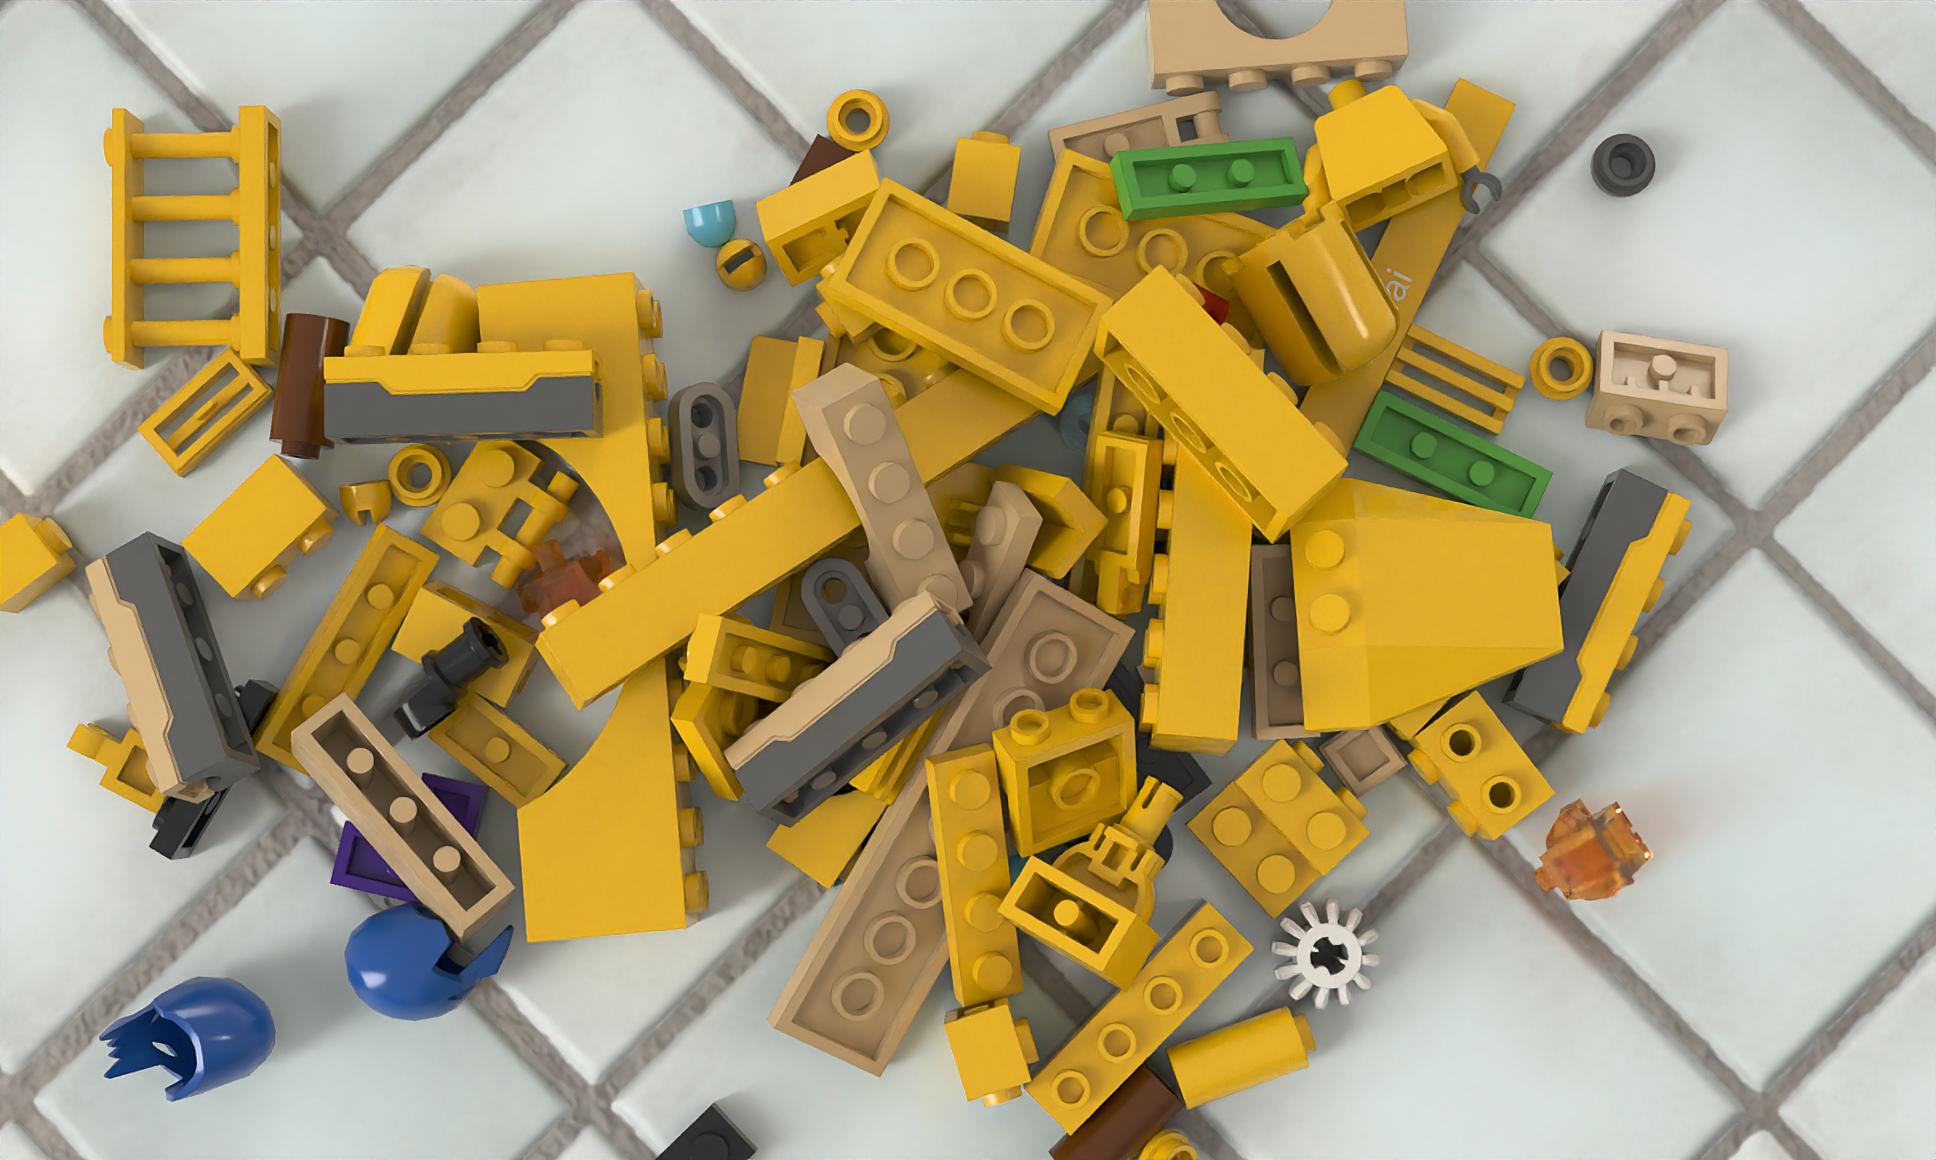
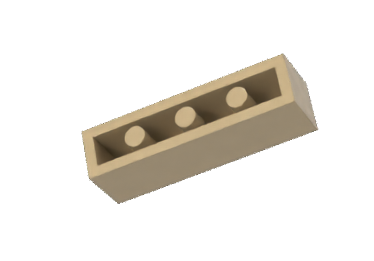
(401, 818)

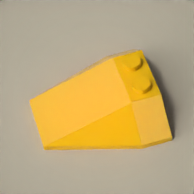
(1414, 602)

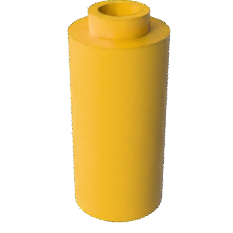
(1240, 1056)

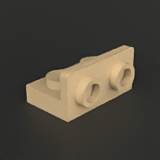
(1658, 388)

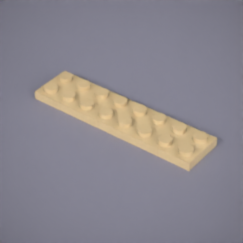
(888, 921)

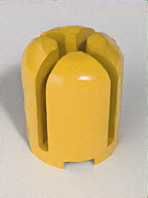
(1315, 297)
(412, 310)

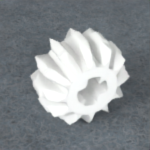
(1316, 974)

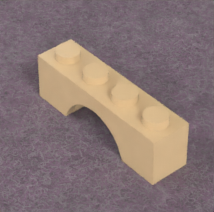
(1198, 46)
(866, 450)

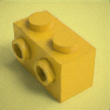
(262, 530)
(1478, 767)
(991, 1050)

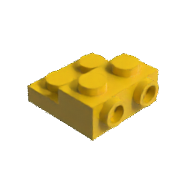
(714, 720)
(1067, 769)
(1280, 825)

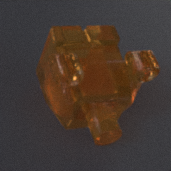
(563, 579)
(1591, 853)

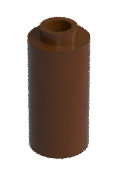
(300, 383)
(1122, 1121)

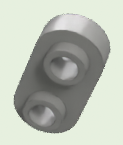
(705, 448)
(848, 619)

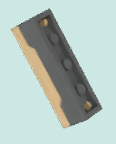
(171, 669)
(856, 709)

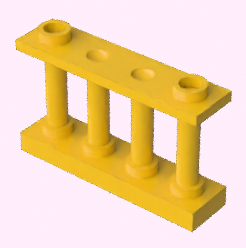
(252, 268)

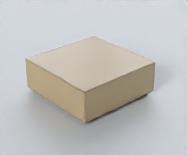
(1361, 758)

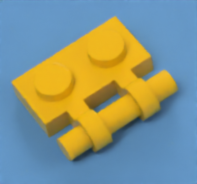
(483, 499)

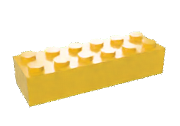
(1201, 610)

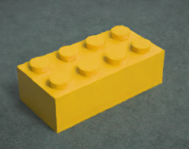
(1219, 402)

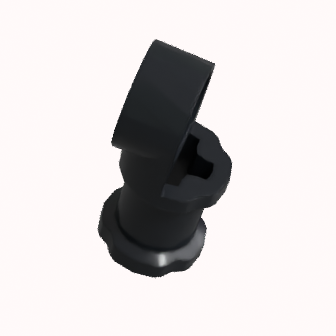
(450, 674)

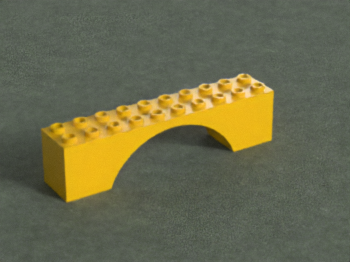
(619, 831)

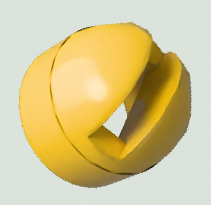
(747, 275)
(365, 496)

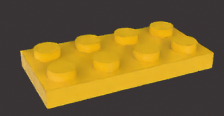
(1088, 239)
(969, 296)

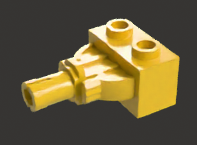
(1099, 892)

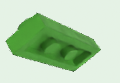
(1208, 178)
(1449, 458)

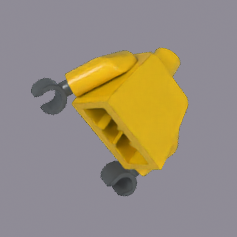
(1388, 155)

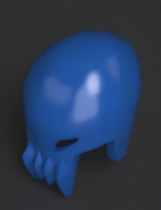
(403, 966)
(209, 1026)

